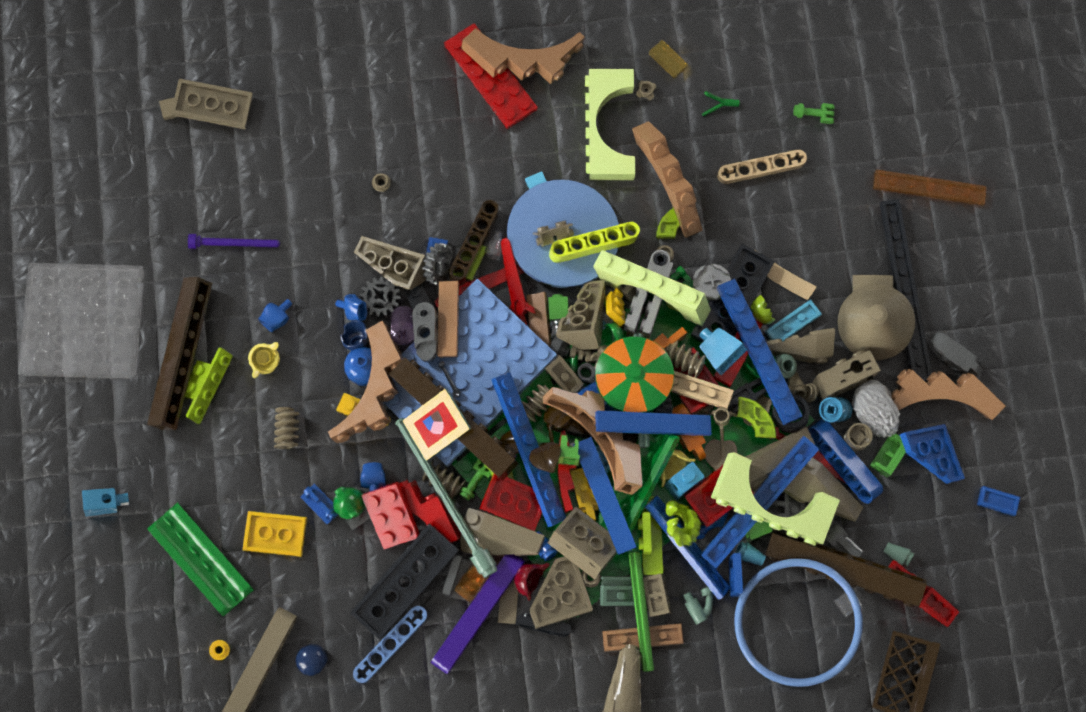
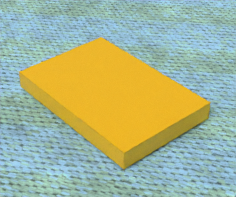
(275, 534)

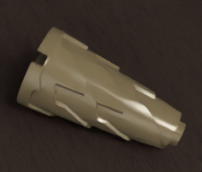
(625, 685)

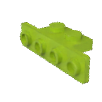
(204, 383)
(650, 543)

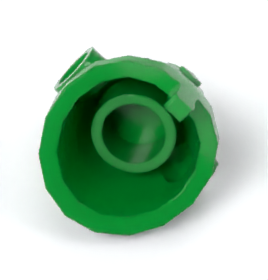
(348, 502)

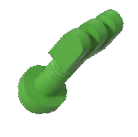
(800, 110)
(466, 492)

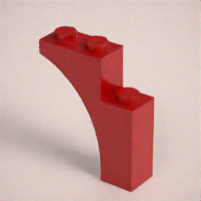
(430, 510)

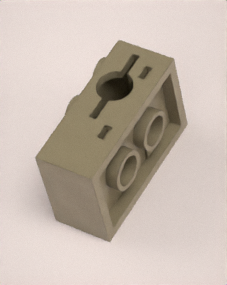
(846, 375)
(584, 543)

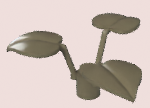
(716, 450)

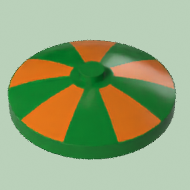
(634, 375)

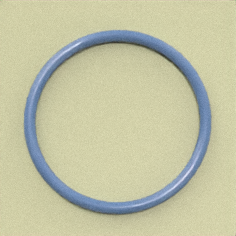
(793, 681)

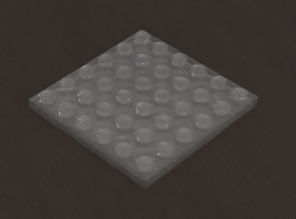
(81, 320)

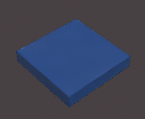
(735, 575)

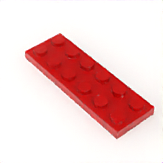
(501, 92)

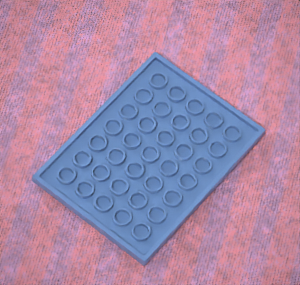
(489, 346)

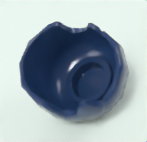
(354, 335)
(311, 659)

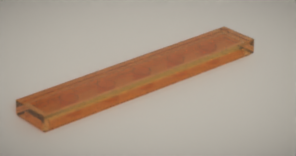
(929, 187)

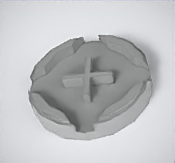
(708, 278)

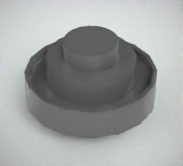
(560, 347)

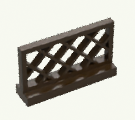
(924, 678)

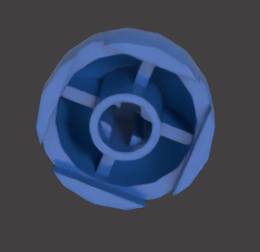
(358, 365)

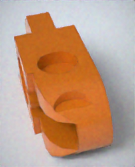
(691, 442)

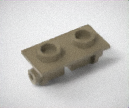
(546, 234)

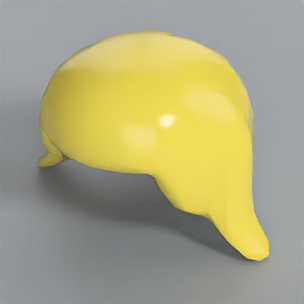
(264, 358)
(676, 463)

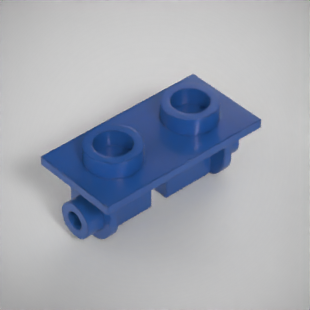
(319, 503)

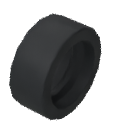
(793, 427)

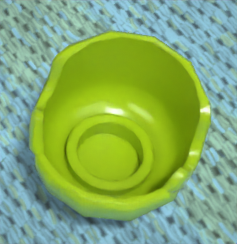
(760, 313)

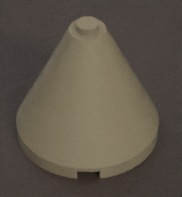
(876, 321)

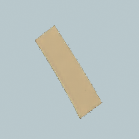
(790, 281)

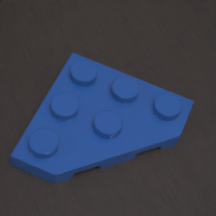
(934, 451)

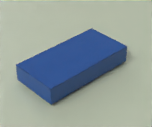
(998, 501)

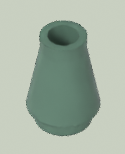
(899, 554)

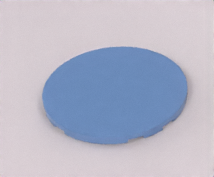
(553, 203)

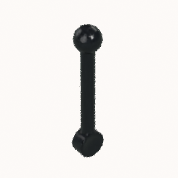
(456, 393)

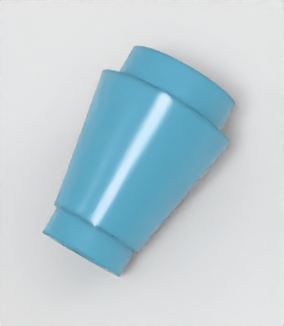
(750, 554)

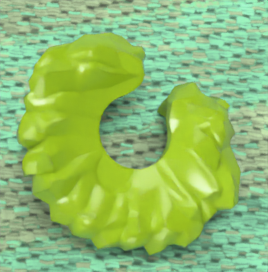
(692, 524)

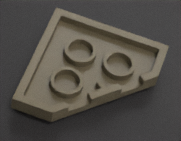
(560, 595)

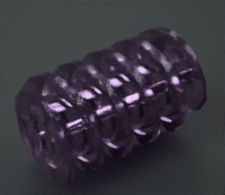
(402, 325)

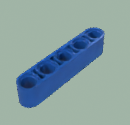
(845, 461)

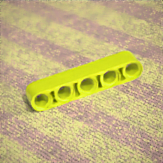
(600, 236)

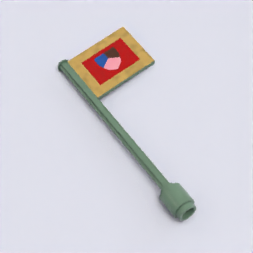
(429, 432)

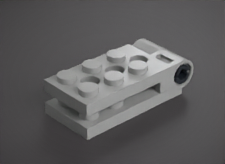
(660, 264)

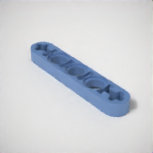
(380, 647)

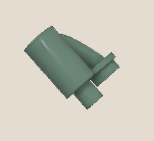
(694, 607)

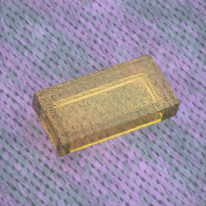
(668, 59)

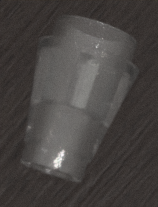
(493, 248)

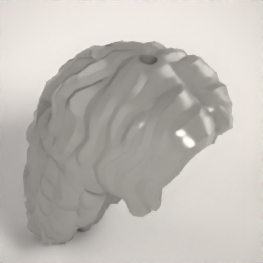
(876, 408)

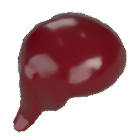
(528, 578)

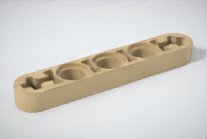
(754, 172)

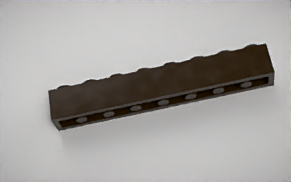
(179, 353)
(476, 439)
(855, 570)

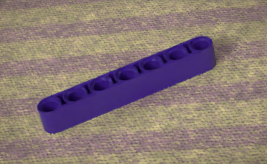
(477, 613)

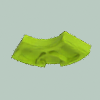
(668, 226)
(757, 417)

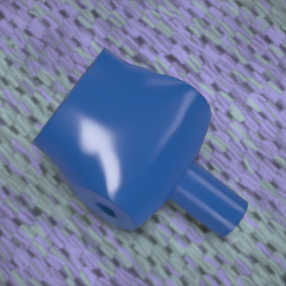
(354, 307)
(275, 316)
(372, 476)

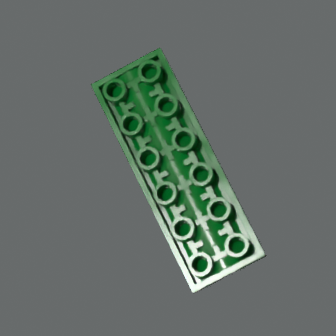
(652, 466)
(200, 559)

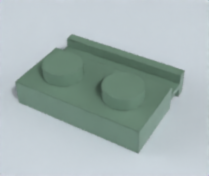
(616, 591)

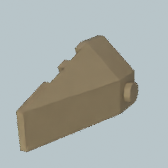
(396, 264)
(584, 319)
(814, 347)
(767, 458)
(816, 479)
(500, 535)

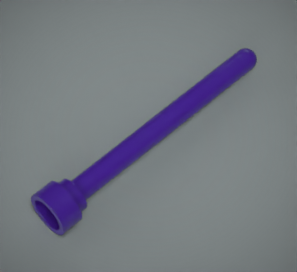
(196, 241)

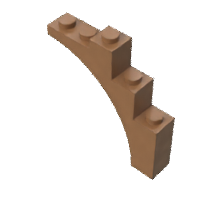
(522, 62)
(667, 167)
(939, 386)
(380, 387)
(621, 455)

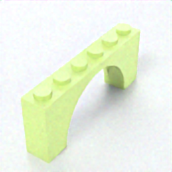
(603, 161)
(686, 300)
(735, 490)

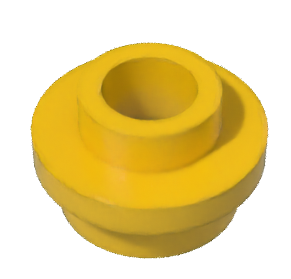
(226, 649)

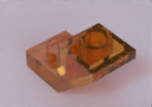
(470, 583)

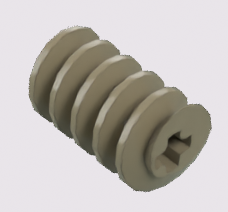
(685, 359)
(536, 403)
(286, 428)
(451, 485)

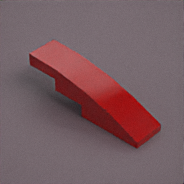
(565, 482)
(932, 601)

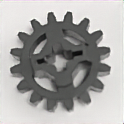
(438, 263)
(385, 292)

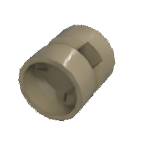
(858, 437)

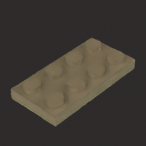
(212, 103)

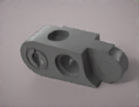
(425, 347)
(954, 355)

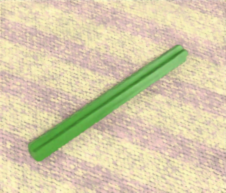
(641, 612)

